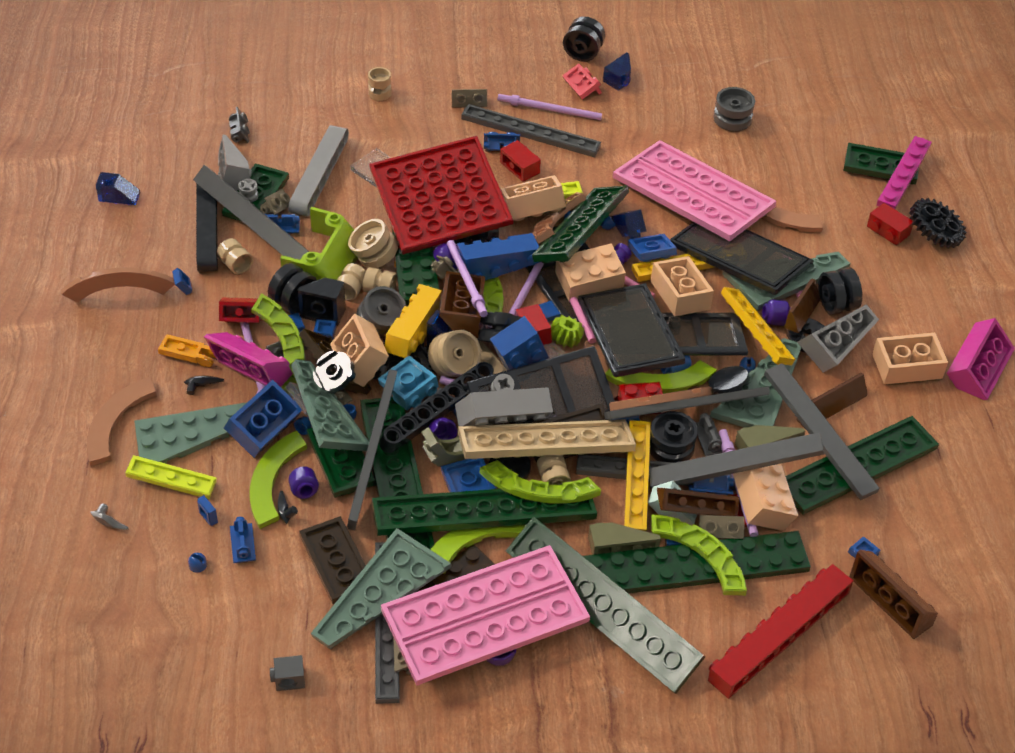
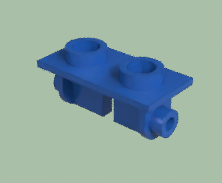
(493, 140)
(289, 222)
(718, 486)
(242, 541)

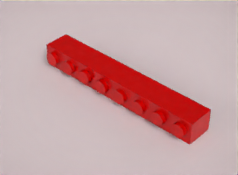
(779, 631)

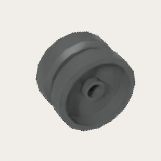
(734, 109)
(381, 308)

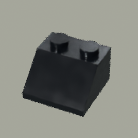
(322, 300)

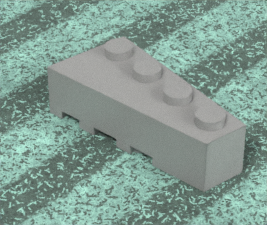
(833, 342)
(504, 407)

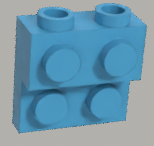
(412, 383)

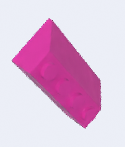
(248, 358)
(981, 359)

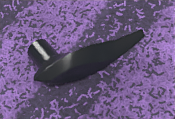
(200, 381)
(284, 512)

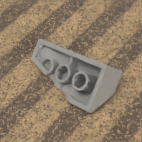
(232, 164)

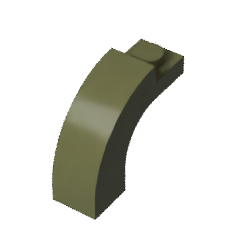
(442, 451)

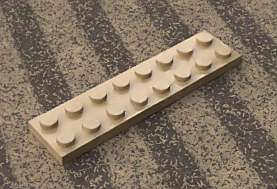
(546, 439)

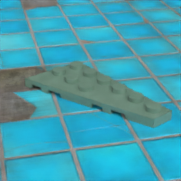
(821, 264)
(760, 409)
(327, 415)
(182, 433)
(392, 573)

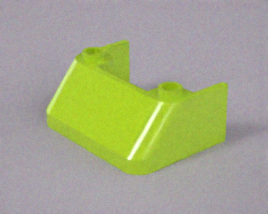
(336, 252)

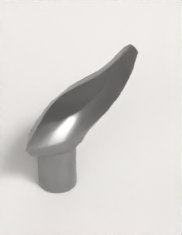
(105, 519)

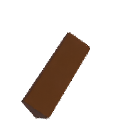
(803, 307)
(841, 396)
(697, 502)

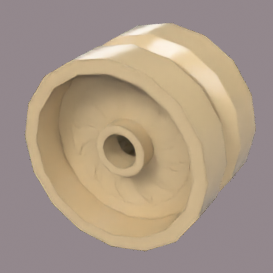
(373, 243)
(454, 353)

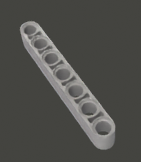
(318, 170)

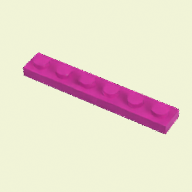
(904, 172)

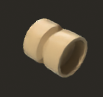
(379, 83)
(234, 256)
(375, 278)
(353, 280)
(553, 469)

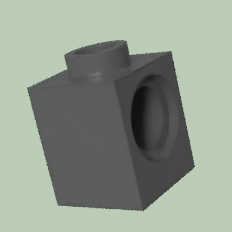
(288, 673)

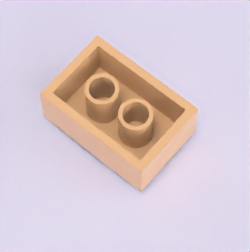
(534, 198)
(591, 272)
(681, 286)
(363, 345)
(909, 358)
(766, 497)

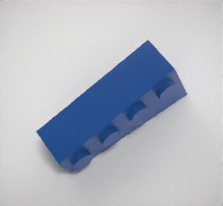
(499, 255)

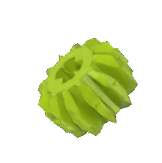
(566, 331)

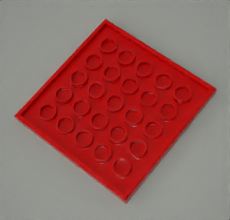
(440, 194)

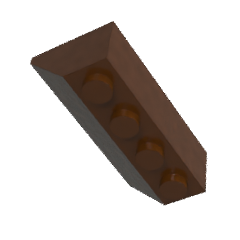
(456, 303)
(892, 594)

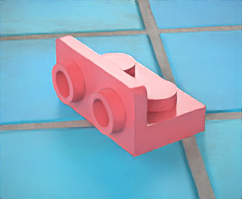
(581, 81)

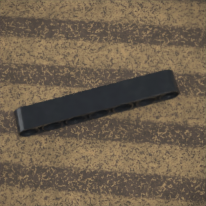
(206, 231)
(429, 411)

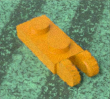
(186, 350)

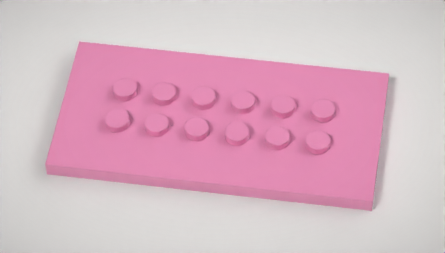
(694, 190)
(484, 614)

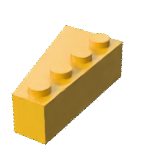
(411, 326)

